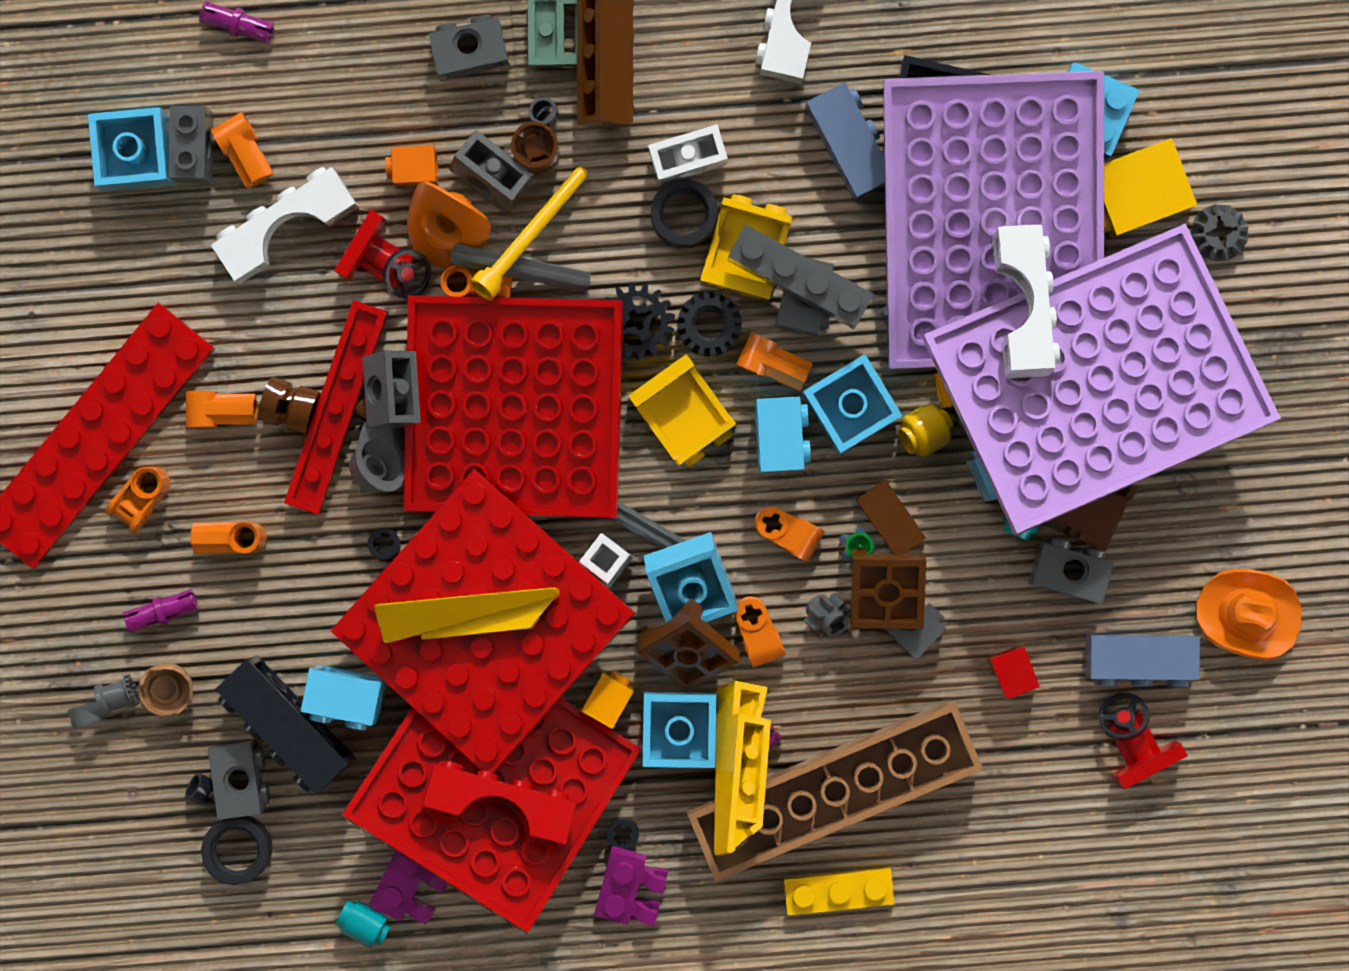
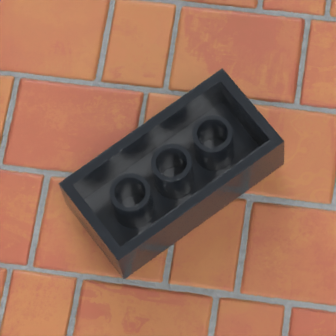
(275, 716)

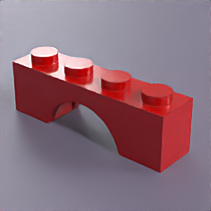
(544, 815)

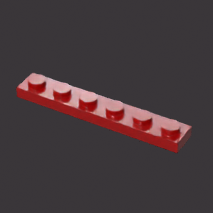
(335, 408)

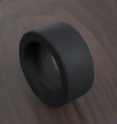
(703, 194)
(227, 875)

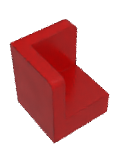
(1013, 671)

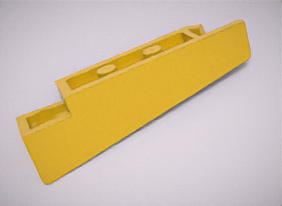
(463, 614)
(740, 764)

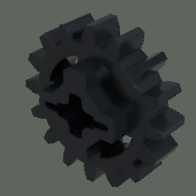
(656, 309)

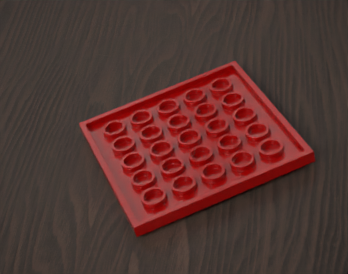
(521, 398)
(496, 685)
(487, 846)

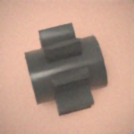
(826, 615)

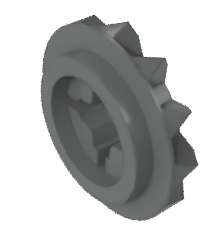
(1210, 246)

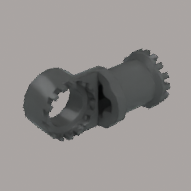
(107, 699)

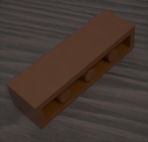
(605, 63)

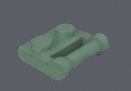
(547, 34)

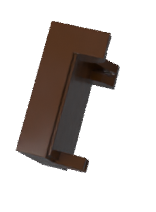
(1096, 521)
(887, 590)
(687, 648)

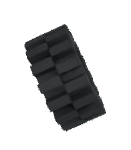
(709, 302)

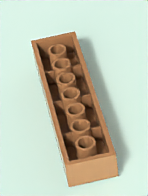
(848, 786)

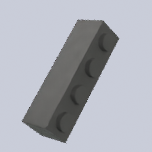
(800, 277)

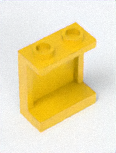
(1145, 188)
(732, 218)
(683, 412)

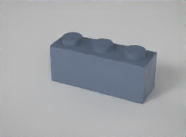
(849, 139)
(1142, 659)

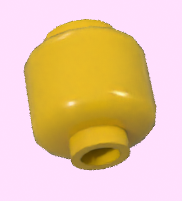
(925, 430)

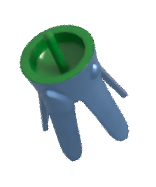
(858, 540)

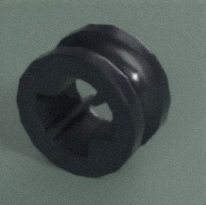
(389, 553)
(634, 834)

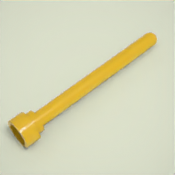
(487, 282)

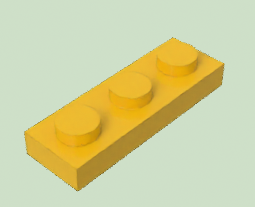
(839, 891)

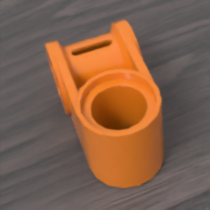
(136, 504)
(793, 533)
(759, 637)

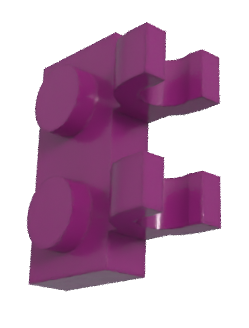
(620, 885)
(398, 887)

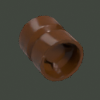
(535, 147)
(300, 409)

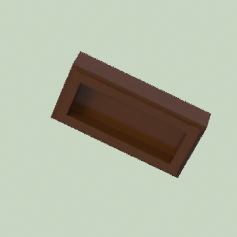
(890, 518)

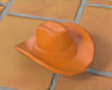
(443, 219)
(1249, 613)

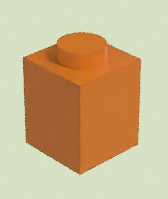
(412, 165)

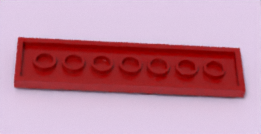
(99, 433)

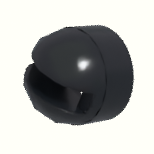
(540, 108)
(199, 789)

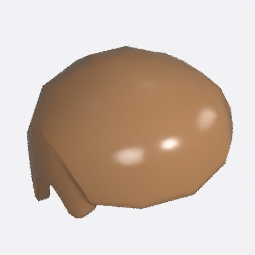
(165, 689)

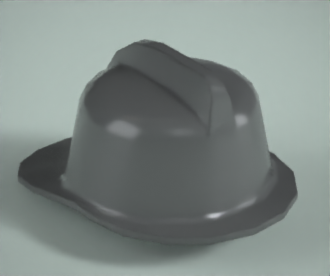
(379, 459)

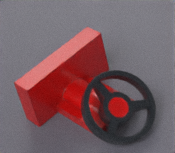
(382, 259)
(1136, 742)

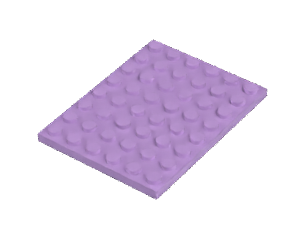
(977, 160)
(1139, 386)

